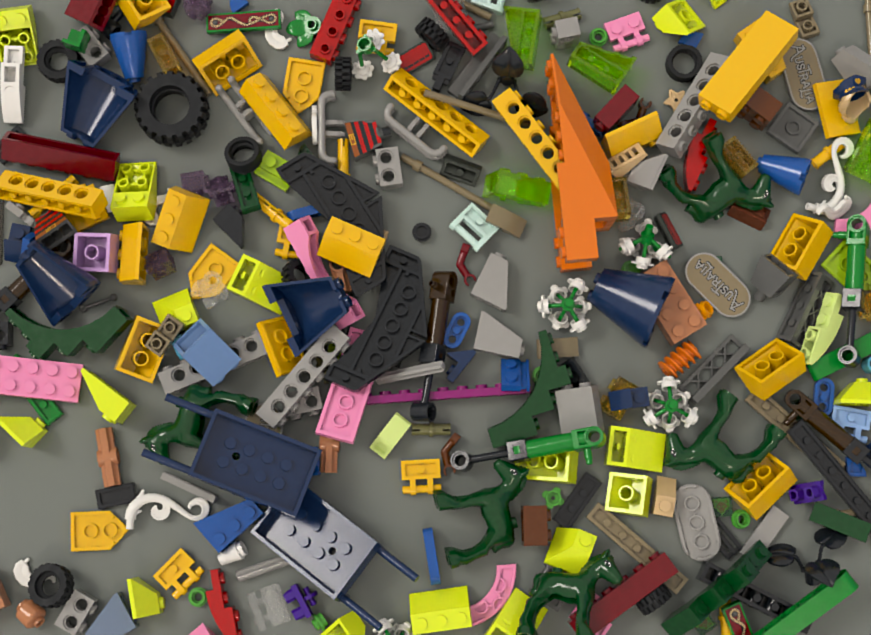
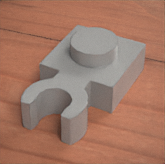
(19, 210)

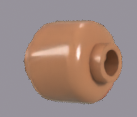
(30, 614)

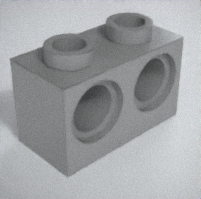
(565, 33)
(94, 46)
(392, 167)
(304, 408)
(73, 608)

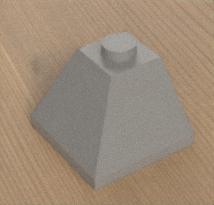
(646, 172)

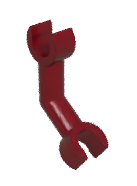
(460, 263)

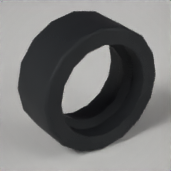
(687, 49)
(239, 144)

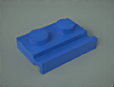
(514, 375)

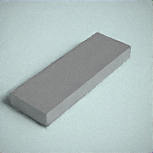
(189, 487)
(767, 528)

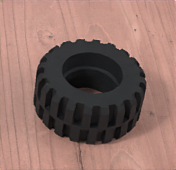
(159, 88)

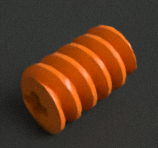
(679, 359)

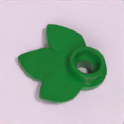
(301, 27)

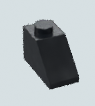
(231, 223)

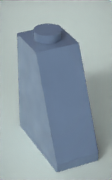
(114, 618)

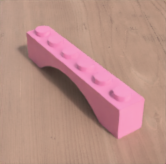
(304, 239)

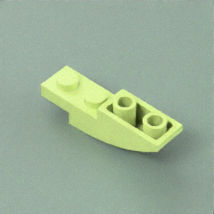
(820, 336)

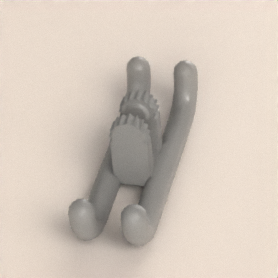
(327, 96)
(242, 110)
(408, 136)

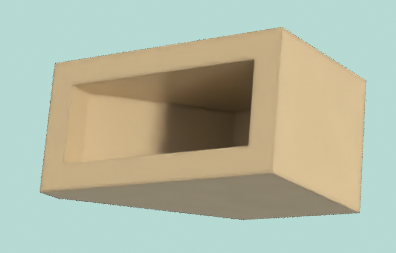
(664, 497)

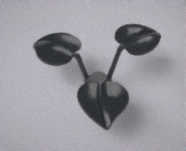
(508, 66)
(817, 572)

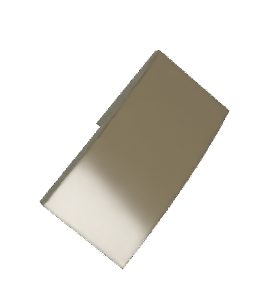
(803, 19)
(506, 220)
(164, 335)
(564, 346)

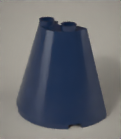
(93, 101)
(55, 281)
(631, 300)
(309, 307)

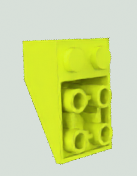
(19, 29)
(135, 192)
(249, 279)
(635, 449)
(509, 615)

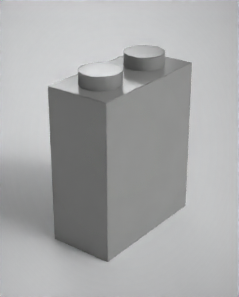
(579, 407)

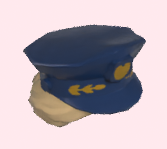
(853, 98)

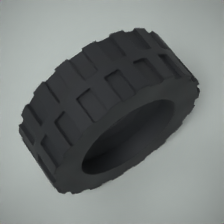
(45, 54)
(36, 582)

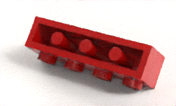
(459, 24)
(333, 30)

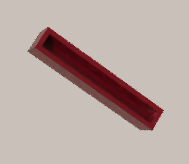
(60, 156)
(631, 590)

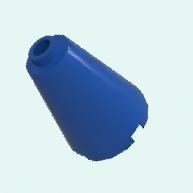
(130, 53)
(785, 170)

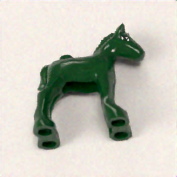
(721, 193)
(189, 425)
(715, 452)
(494, 509)
(569, 588)

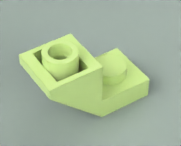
(390, 435)

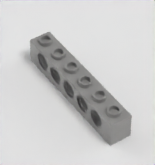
(689, 114)
(292, 380)
(173, 386)

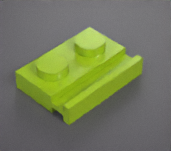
(268, 172)

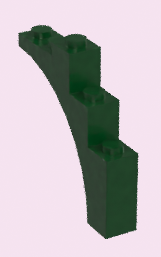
(96, 335)
(521, 423)
(719, 591)

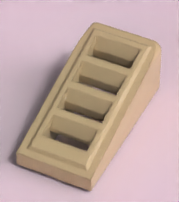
(621, 164)

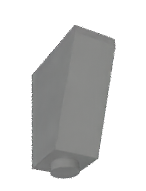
(852, 62)
(493, 282)
(497, 339)

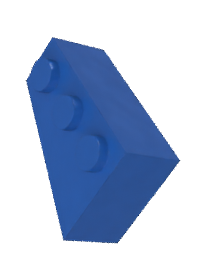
(229, 524)

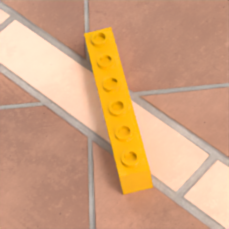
(503, 104)
(436, 113)
(52, 194)

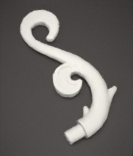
(838, 177)
(142, 499)

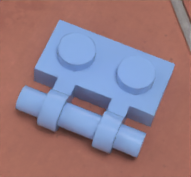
(852, 418)

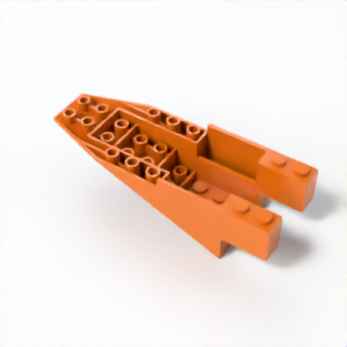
(585, 182)

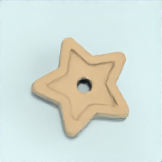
(672, 96)

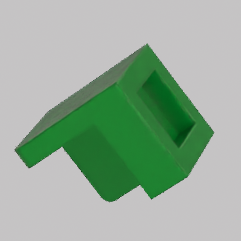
(77, 40)

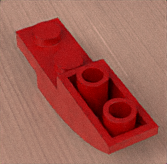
(694, 160)
(224, 616)

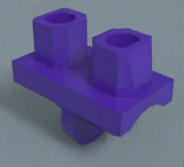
(807, 492)
(296, 593)

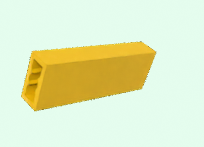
(748, 66)

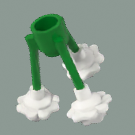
(371, 43)

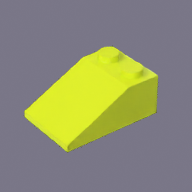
(109, 400)
(553, 468)

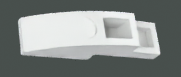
(12, 84)

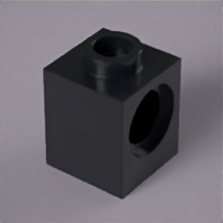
(7, 327)

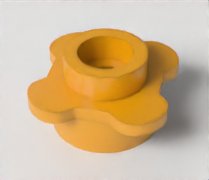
(705, 309)

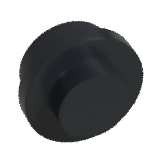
(421, 232)

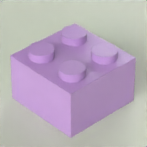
(96, 252)

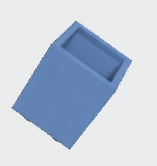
(207, 352)

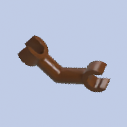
(641, 113)
(445, 452)

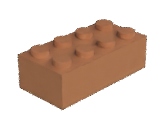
(679, 314)

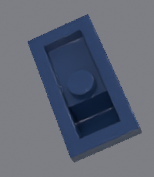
(13, 244)
(462, 359)
(628, 398)

